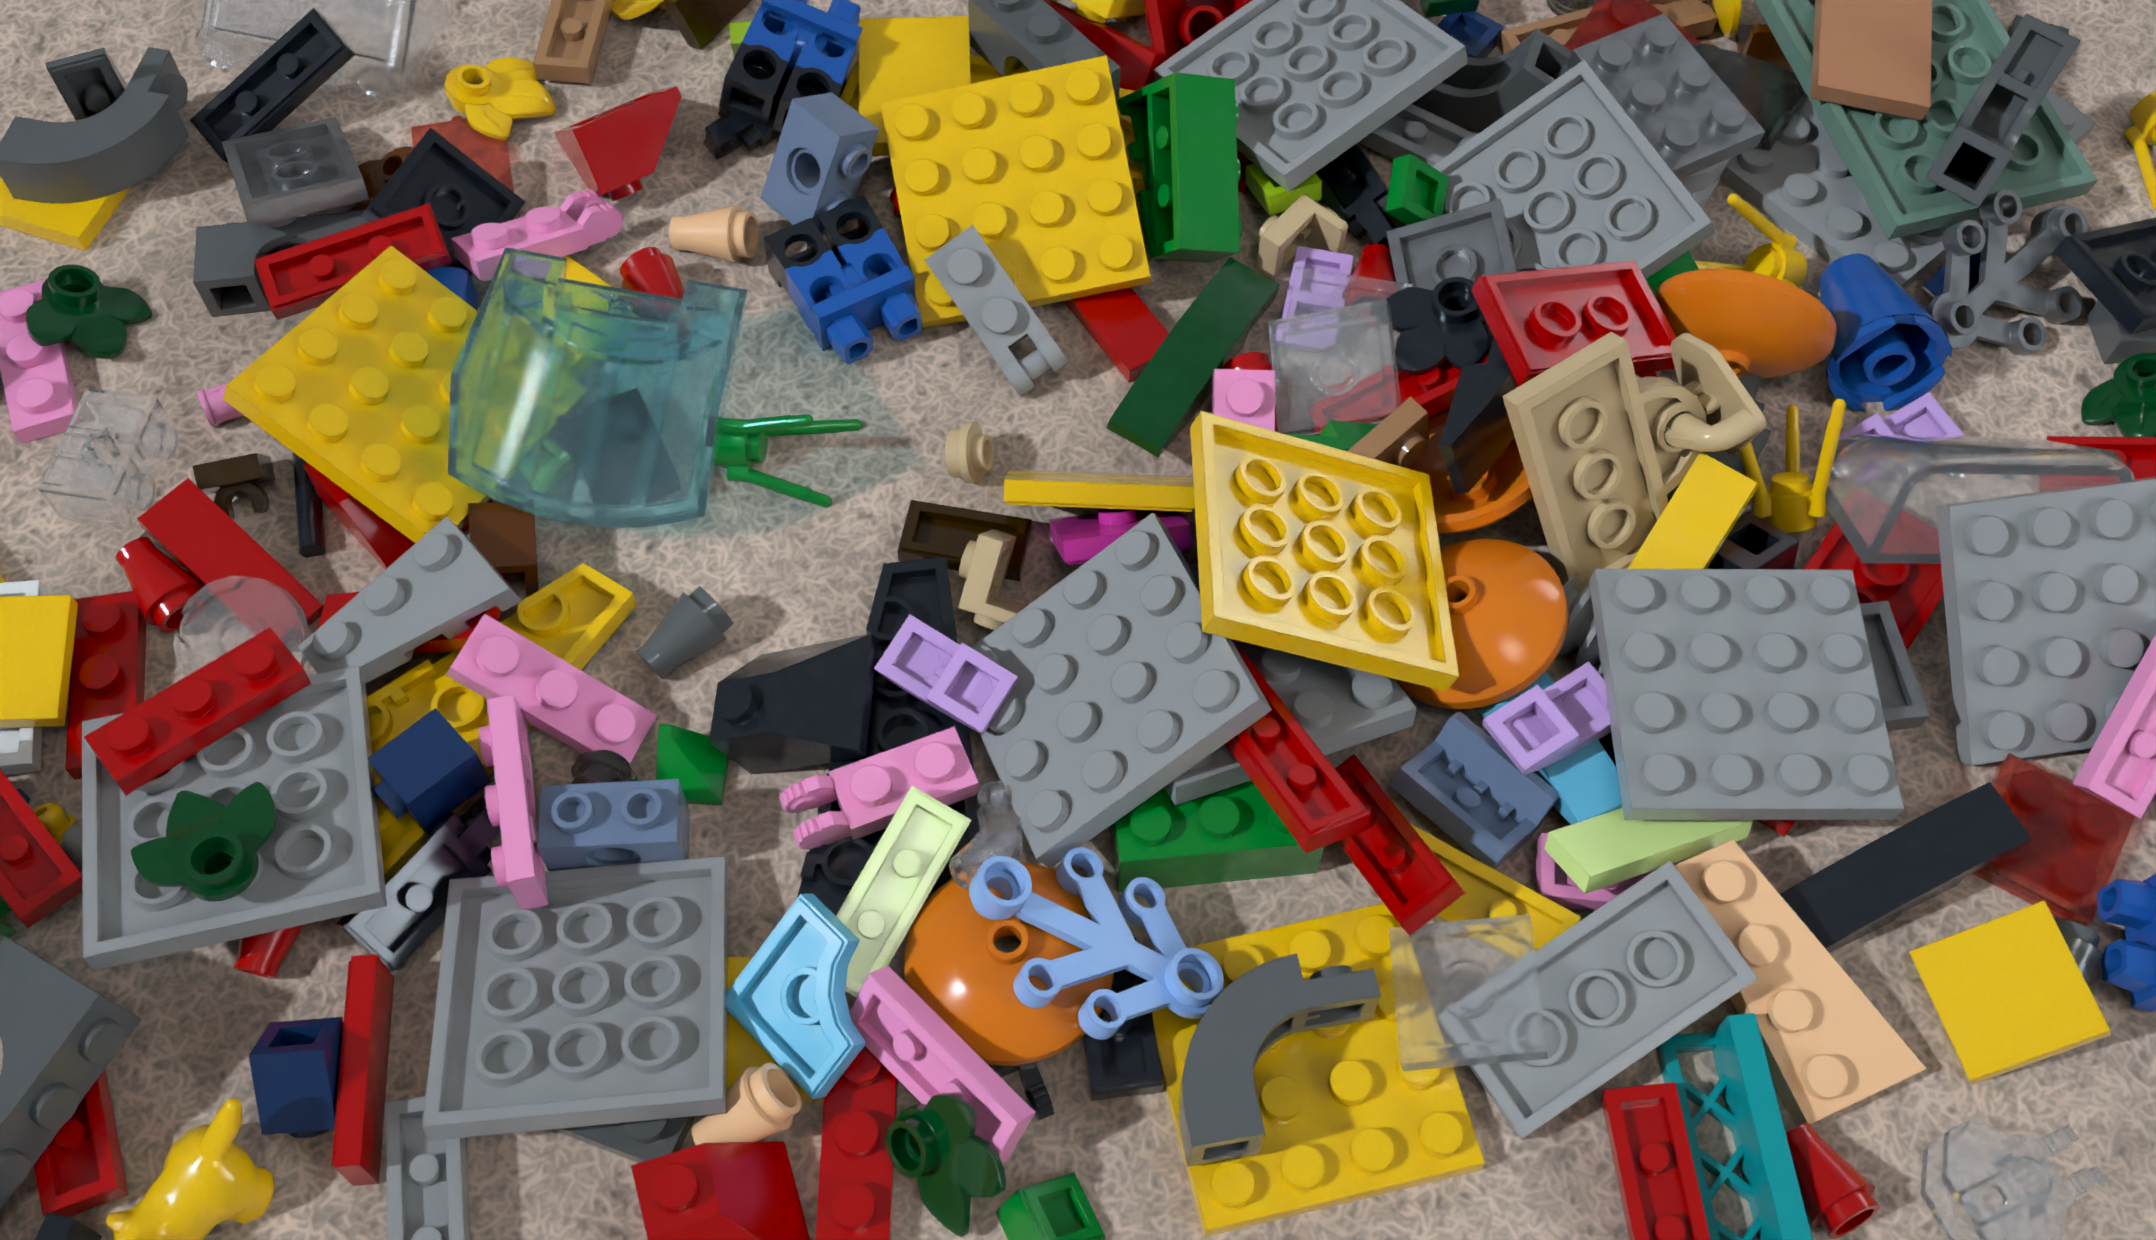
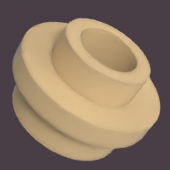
(968, 452)

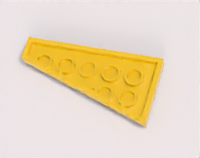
(565, 618)

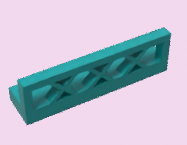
(1756, 1128)

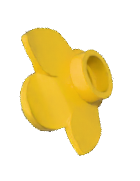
(497, 94)

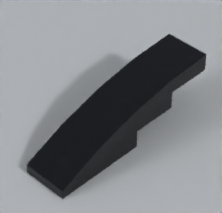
(1477, 421)
(1906, 867)

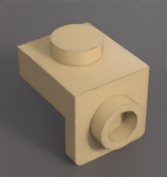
(1302, 225)
(985, 568)

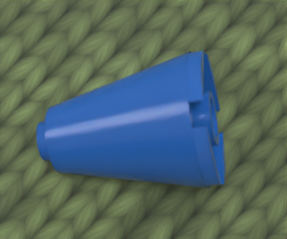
(1884, 339)

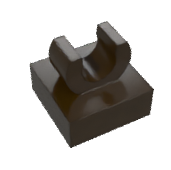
(235, 476)

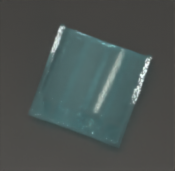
(592, 395)

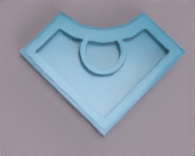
(796, 996)

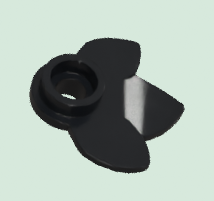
(1435, 332)

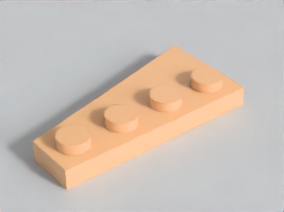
(1814, 1022)

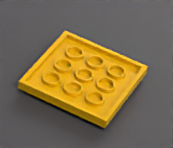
(1035, 173)
(369, 393)
(1319, 553)
(1330, 1098)

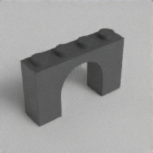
(54, 1050)

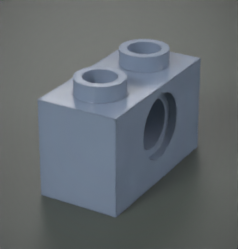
(818, 158)
(612, 824)

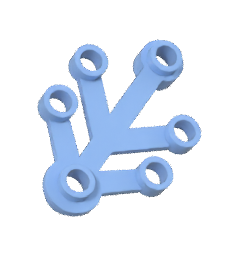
(1104, 940)

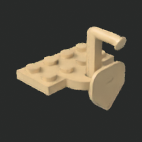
(1614, 444)

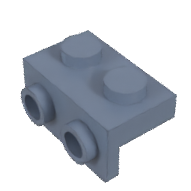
(1475, 792)

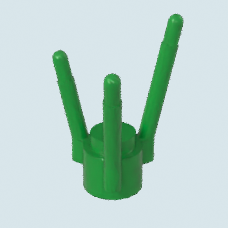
(746, 443)

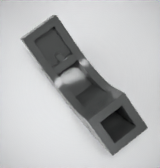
(1496, 85)
(2001, 110)
(105, 150)
(1262, 1006)

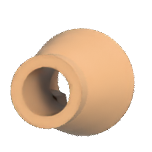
(717, 233)
(757, 1107)

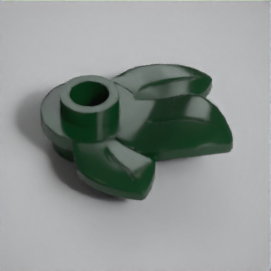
(85, 312)
(2126, 398)
(206, 837)
(946, 1158)

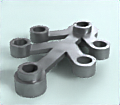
(1961, 309)

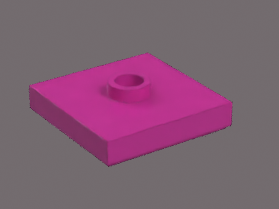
(1086, 535)

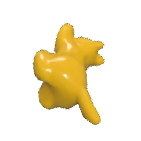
(201, 1185)

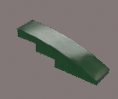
(1182, 368)

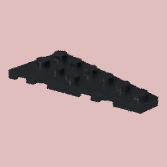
(895, 719)

